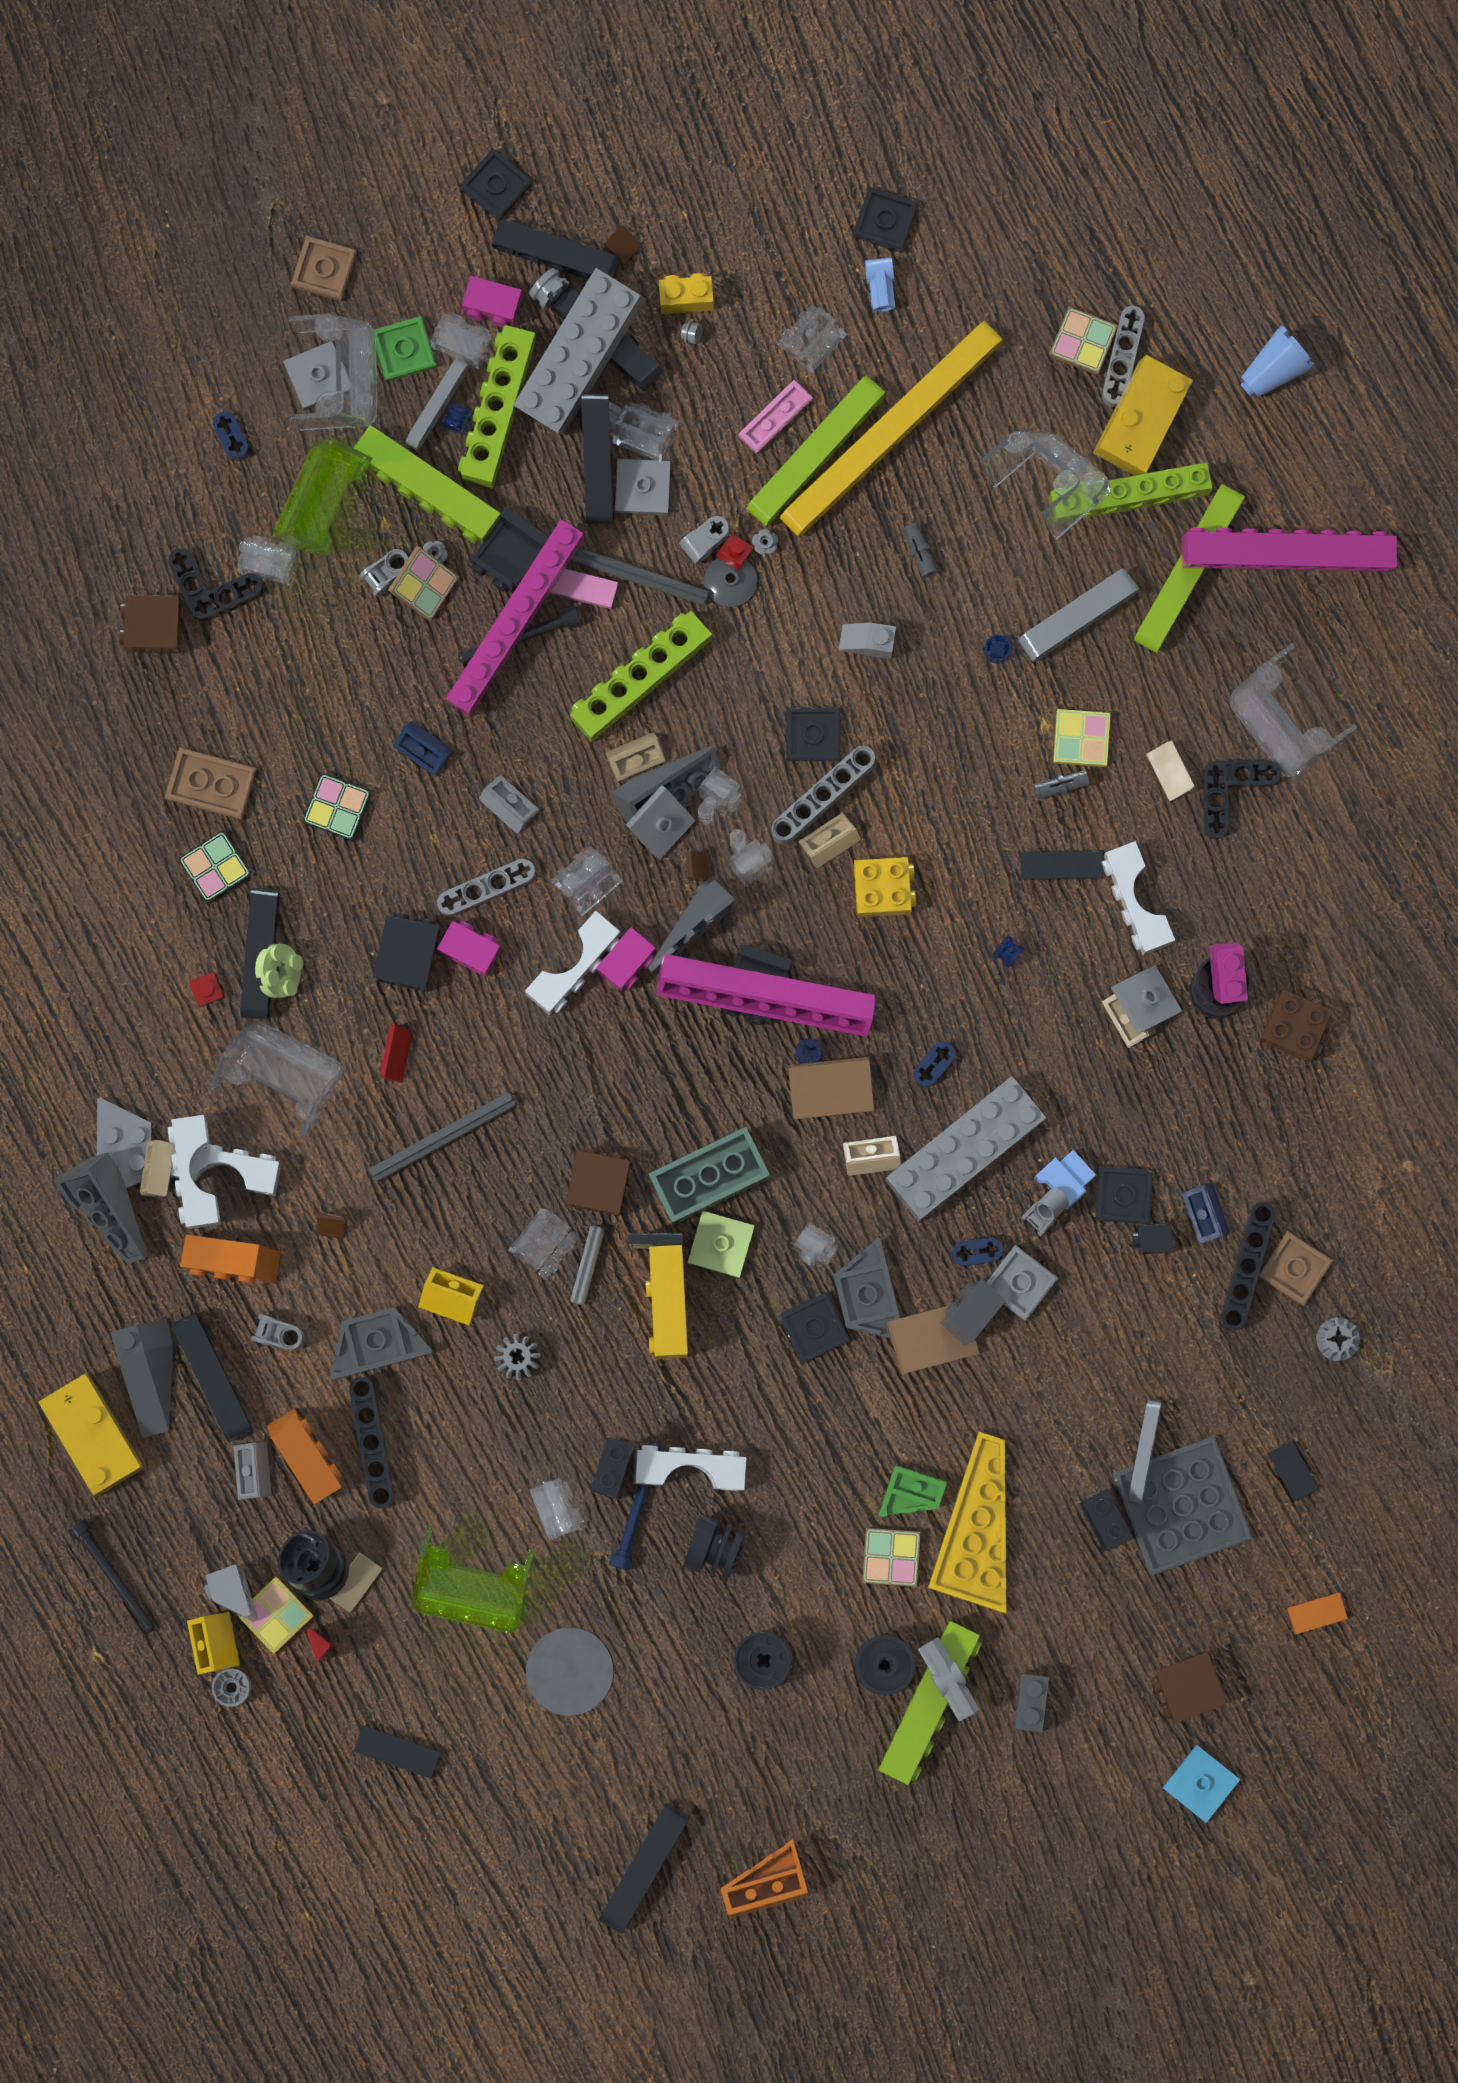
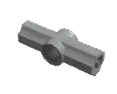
(948, 1679)

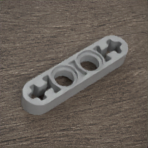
(1124, 356)
(437, 404)
(484, 884)
(1144, 1451)

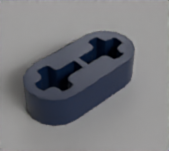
(236, 433)
(938, 1069)
(976, 1245)

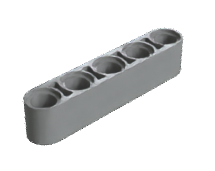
(1078, 614)
(827, 783)

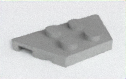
(124, 1139)

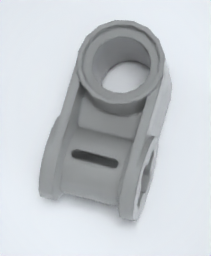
(702, 542)
(383, 572)
(1046, 1210)
(274, 1332)

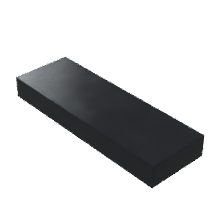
(1061, 865)
(397, 1751)

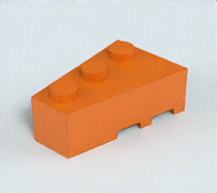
(230, 1259)
(305, 1456)
(767, 1884)

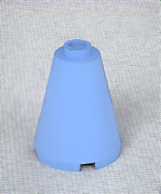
(1276, 364)

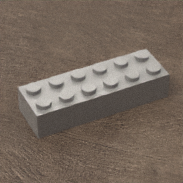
(579, 351)
(965, 1149)

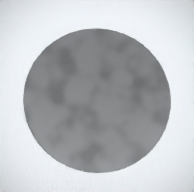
(569, 1671)

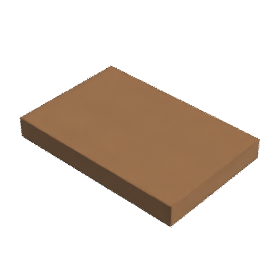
(210, 783)
(831, 1088)
(924, 1342)

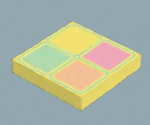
(1081, 738)

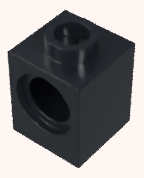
(1153, 1239)

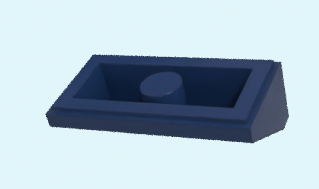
(423, 748)
(1206, 1213)

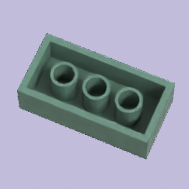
(709, 1176)

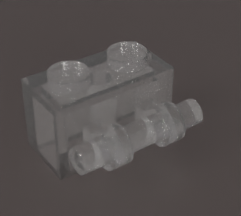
(812, 337)
(645, 431)
(267, 560)
(718, 793)
(749, 860)
(586, 880)
(540, 1240)
(555, 1509)

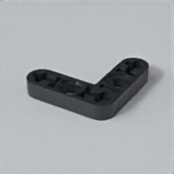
(201, 594)
(1228, 779)

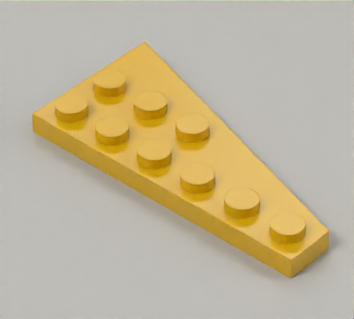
(974, 1545)

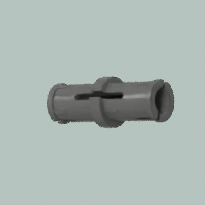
(920, 550)
(1062, 784)

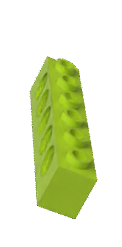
(486, 471)
(1152, 489)
(593, 724)

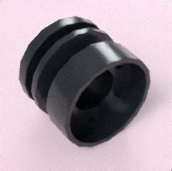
(1203, 998)
(714, 1548)
(313, 1565)
(747, 1660)

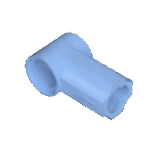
(880, 277)

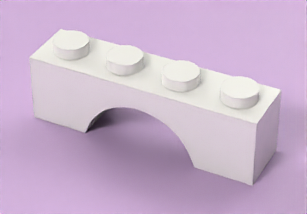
(1149, 930)
(551, 989)
(190, 1137)
(259, 1174)
(724, 1471)

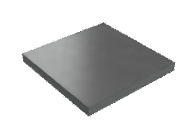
(1185, 1507)

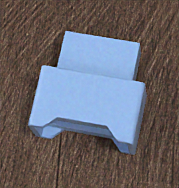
(1068, 1176)

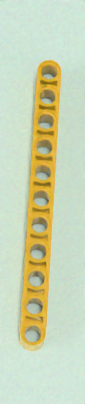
(891, 429)

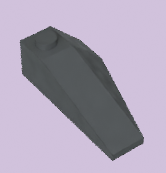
(679, 777)
(701, 914)
(102, 1196)
(146, 1365)

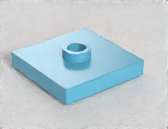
(1201, 1783)

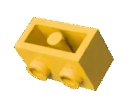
(686, 294)
(451, 1297)
(213, 1643)

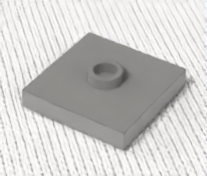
(313, 373)
(642, 486)
(660, 822)
(1146, 999)
(1021, 1282)

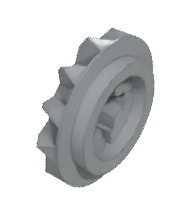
(1329, 1348)

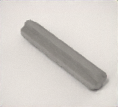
(587, 1265)

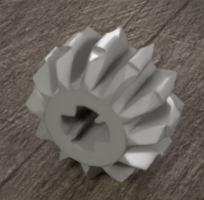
(509, 1360)

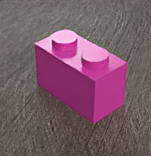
(492, 302)
(469, 948)
(626, 960)
(1228, 972)

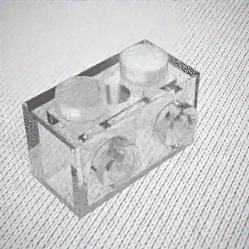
(815, 1246)

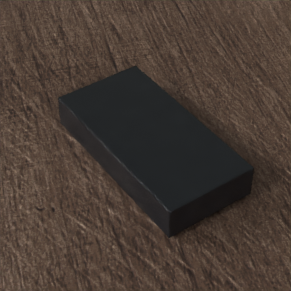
(1292, 1471)

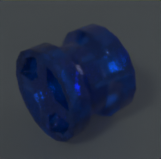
(457, 419)
(997, 642)
(1008, 951)
(809, 1055)

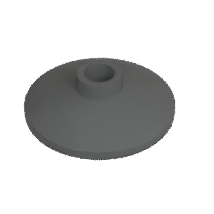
(727, 593)

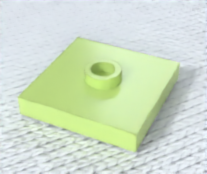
(721, 1244)

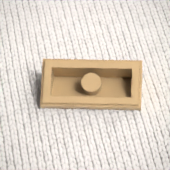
(635, 756)
(1170, 771)
(830, 840)
(1123, 1023)
(871, 1155)
(157, 1168)
(361, 1576)

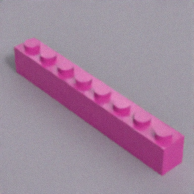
(1289, 551)
(515, 617)
(765, 995)

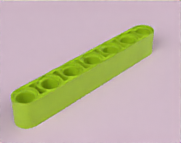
(816, 451)
(1183, 580)

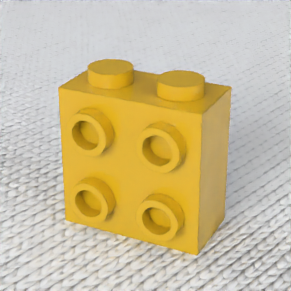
(884, 887)

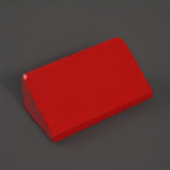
(395, 1053)
(320, 1644)

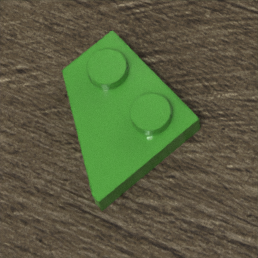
(911, 1492)

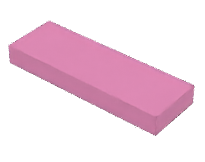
(775, 417)
(586, 588)

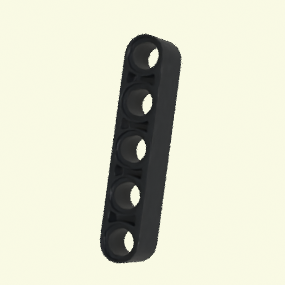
(553, 251)
(627, 356)
(597, 458)
(260, 934)
(1256, 1256)
(212, 1377)
(371, 1429)
(644, 1868)

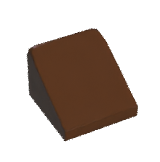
(622, 244)
(696, 866)
(331, 1225)

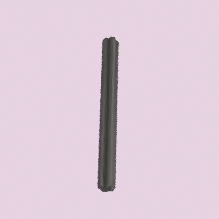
(640, 576)
(442, 1137)

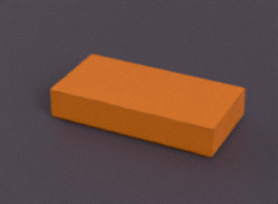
(1317, 1613)

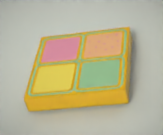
(278, 1615)

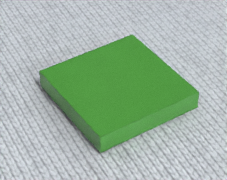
(404, 349)

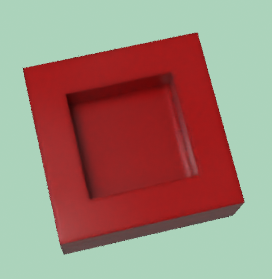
(735, 551)
(206, 990)

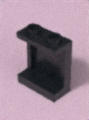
(508, 551)
(406, 952)
(762, 962)
(612, 1468)
(1105, 1520)

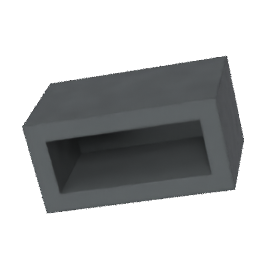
(972, 1311)
(1031, 1703)

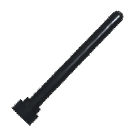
(567, 619)
(81, 1533)

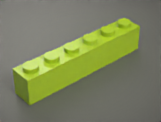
(427, 486)
(926, 1710)

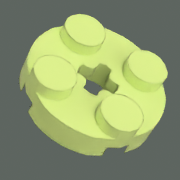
(290, 966)

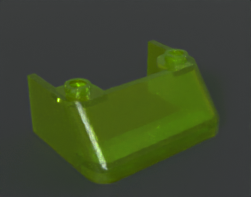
(318, 494)
(469, 1593)

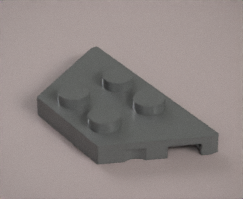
(867, 1292)
(375, 1342)

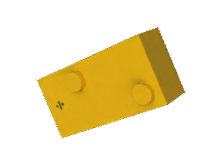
(1142, 416)
(667, 1302)
(91, 1435)

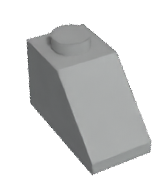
(868, 639)
(231, 1591)

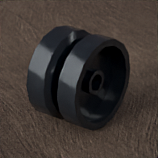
(900, 1660)

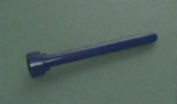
(621, 1558)

